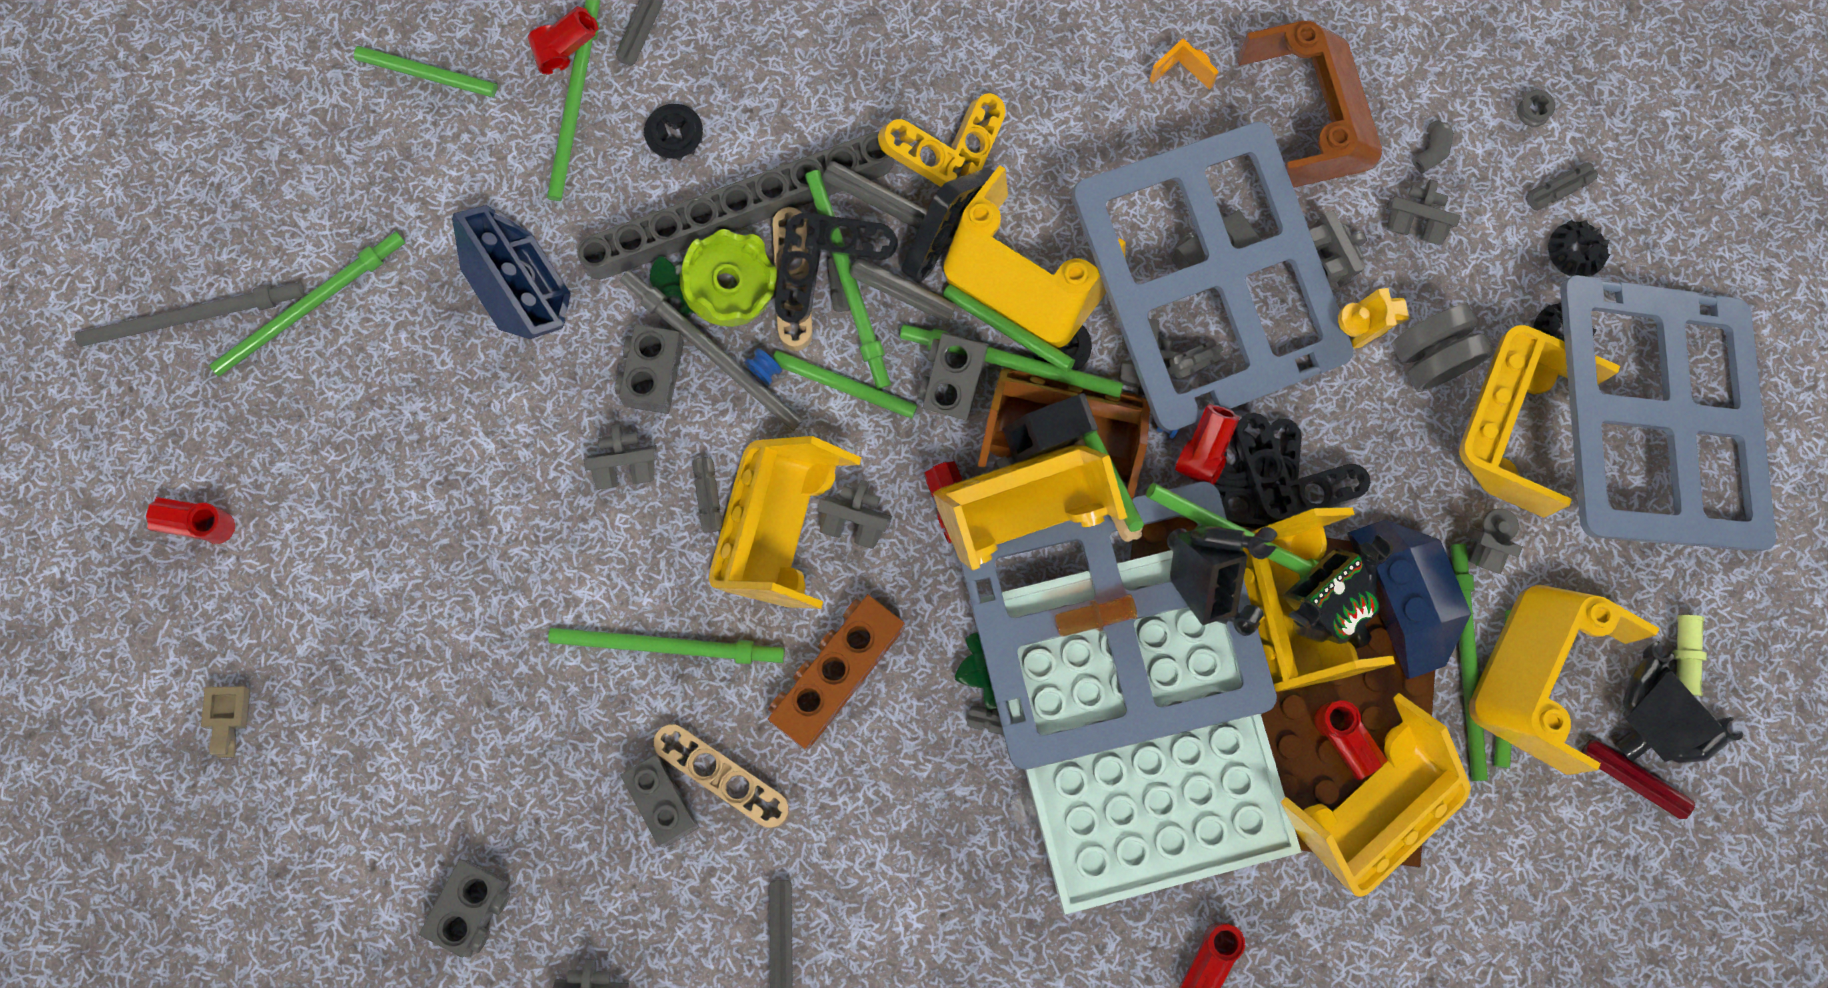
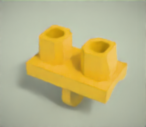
(1372, 317)

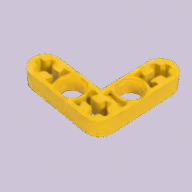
(947, 158)

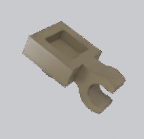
(224, 712)

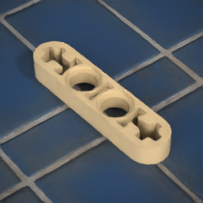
(799, 273)
(723, 773)

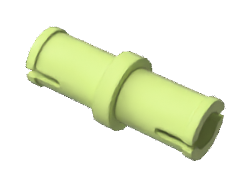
(1690, 652)

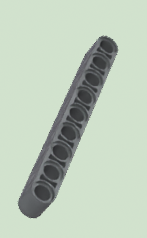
(718, 204)

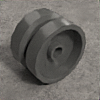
(1442, 347)

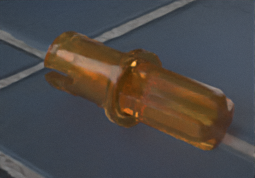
(1096, 616)

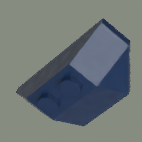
(510, 273)
(1417, 596)

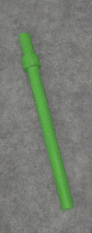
(571, 111)
(368, 259)
(871, 349)
(1021, 363)
(1208, 518)
(743, 652)
(1469, 665)

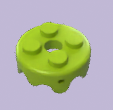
(730, 254)

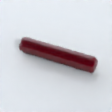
(1639, 780)

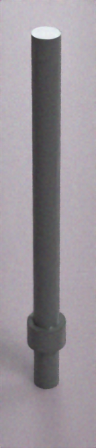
(262, 298)
(655, 301)

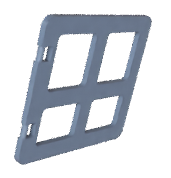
(1222, 269)
(1674, 415)
(1143, 719)

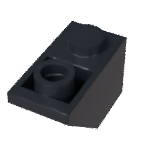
(1050, 428)

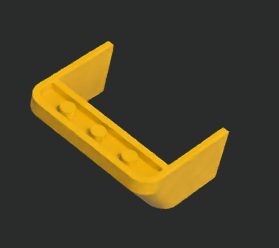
(1013, 285)
(1521, 364)
(1026, 498)
(768, 516)
(1291, 657)
(1527, 661)
(1390, 810)

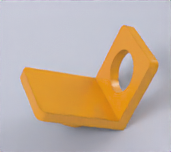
(1192, 59)

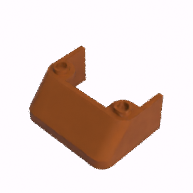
(1351, 139)
(1120, 421)

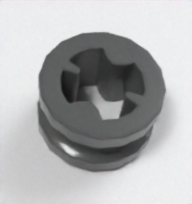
(1544, 100)

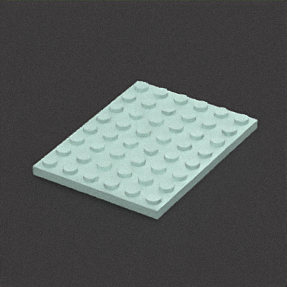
(1159, 806)

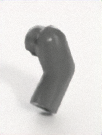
(1440, 145)

